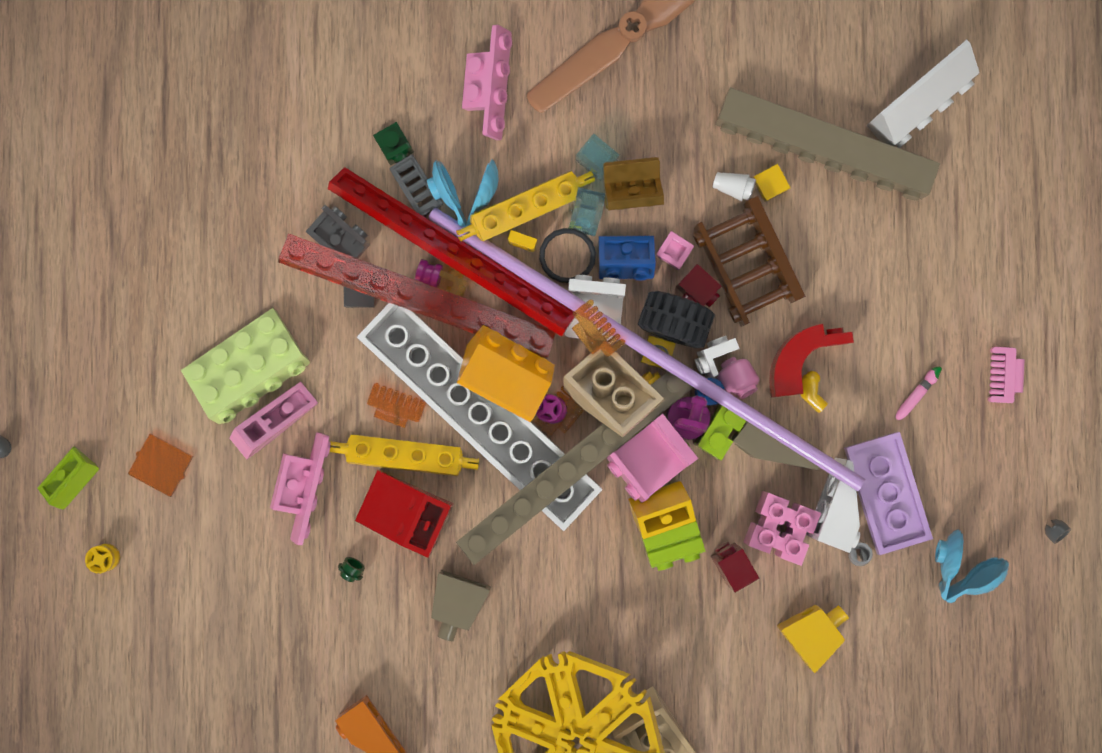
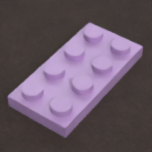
(889, 493)

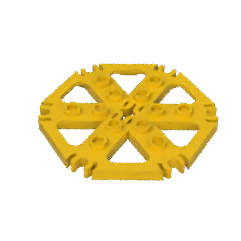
(570, 712)

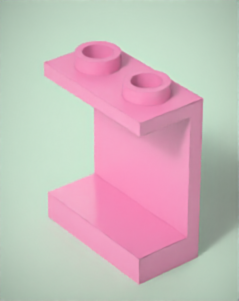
(651, 459)

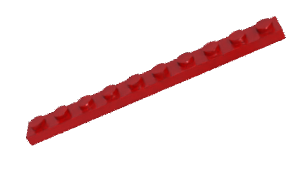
(452, 251)

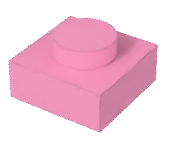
(674, 250)

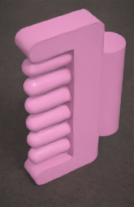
(1012, 375)

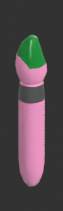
(930, 379)

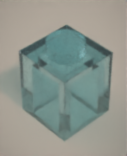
(594, 155)
(587, 211)

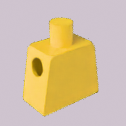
(814, 634)

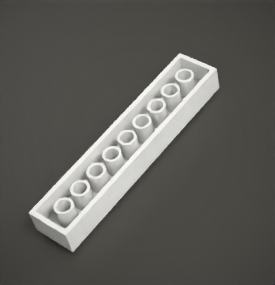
(499, 435)

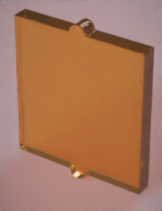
(160, 465)

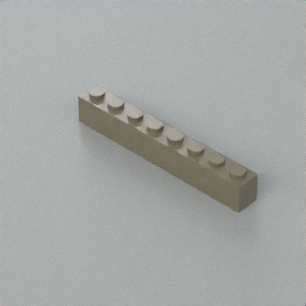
(827, 144)

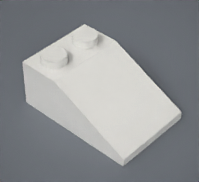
(839, 513)

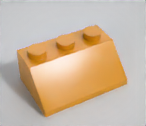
(505, 373)

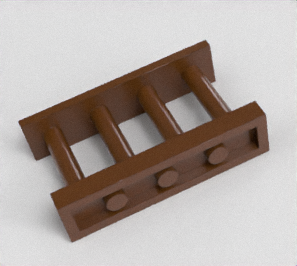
(764, 239)

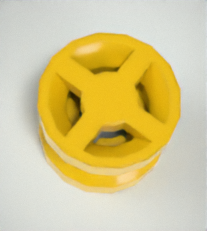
(96, 560)

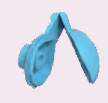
(443, 187)
(980, 579)

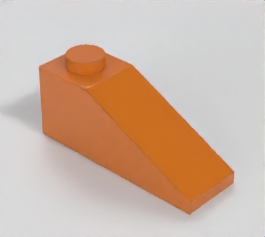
(367, 729)

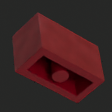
(734, 566)

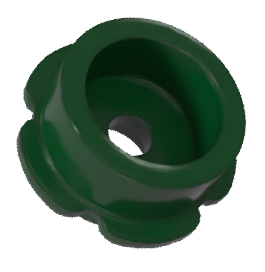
(351, 569)

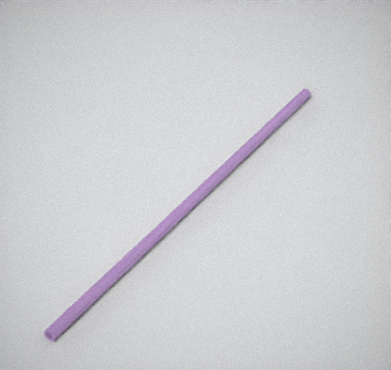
(658, 356)

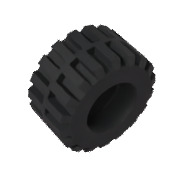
(676, 319)

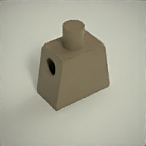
(457, 603)

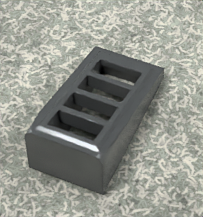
(401, 167)

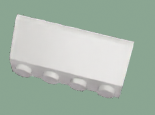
(925, 96)

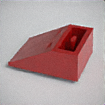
(404, 513)

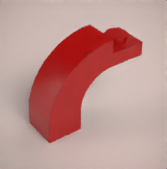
(786, 368)

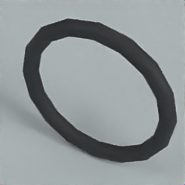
(566, 231)

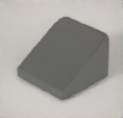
(356, 299)

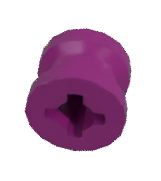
(428, 273)
(547, 407)

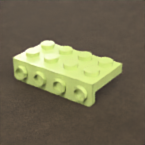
(245, 367)

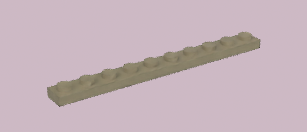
(560, 477)

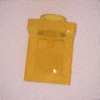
(459, 285)

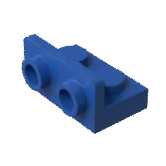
(627, 257)

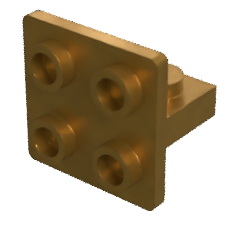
(632, 184)

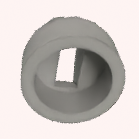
(865, 554)

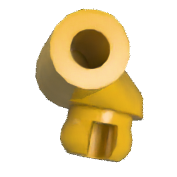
(810, 390)

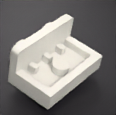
(715, 349)

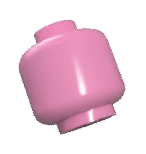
(738, 377)

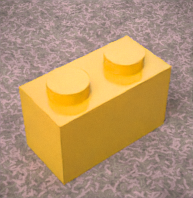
(663, 510)

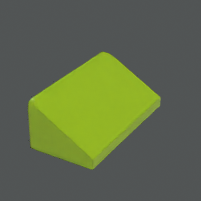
(67, 479)

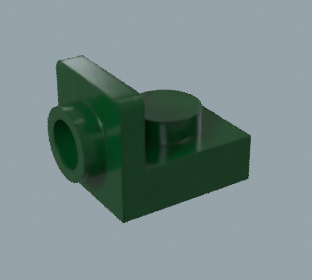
(393, 143)

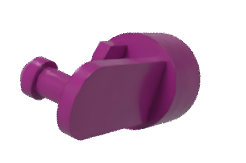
(689, 416)

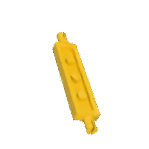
(525, 206)
(404, 455)

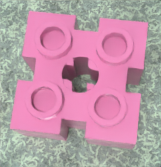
(788, 544)

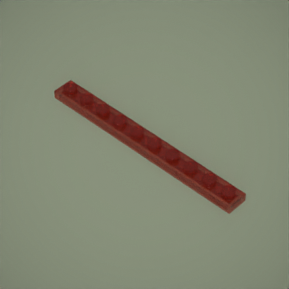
(411, 294)

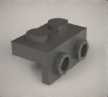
(336, 234)

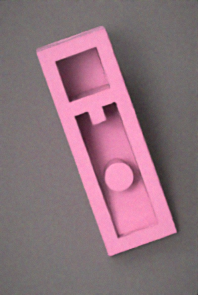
(272, 420)

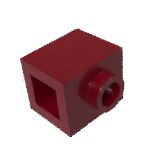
(699, 287)

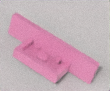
(487, 82)
(298, 484)

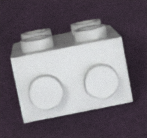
(606, 296)

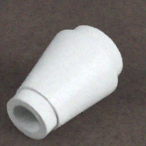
(736, 185)

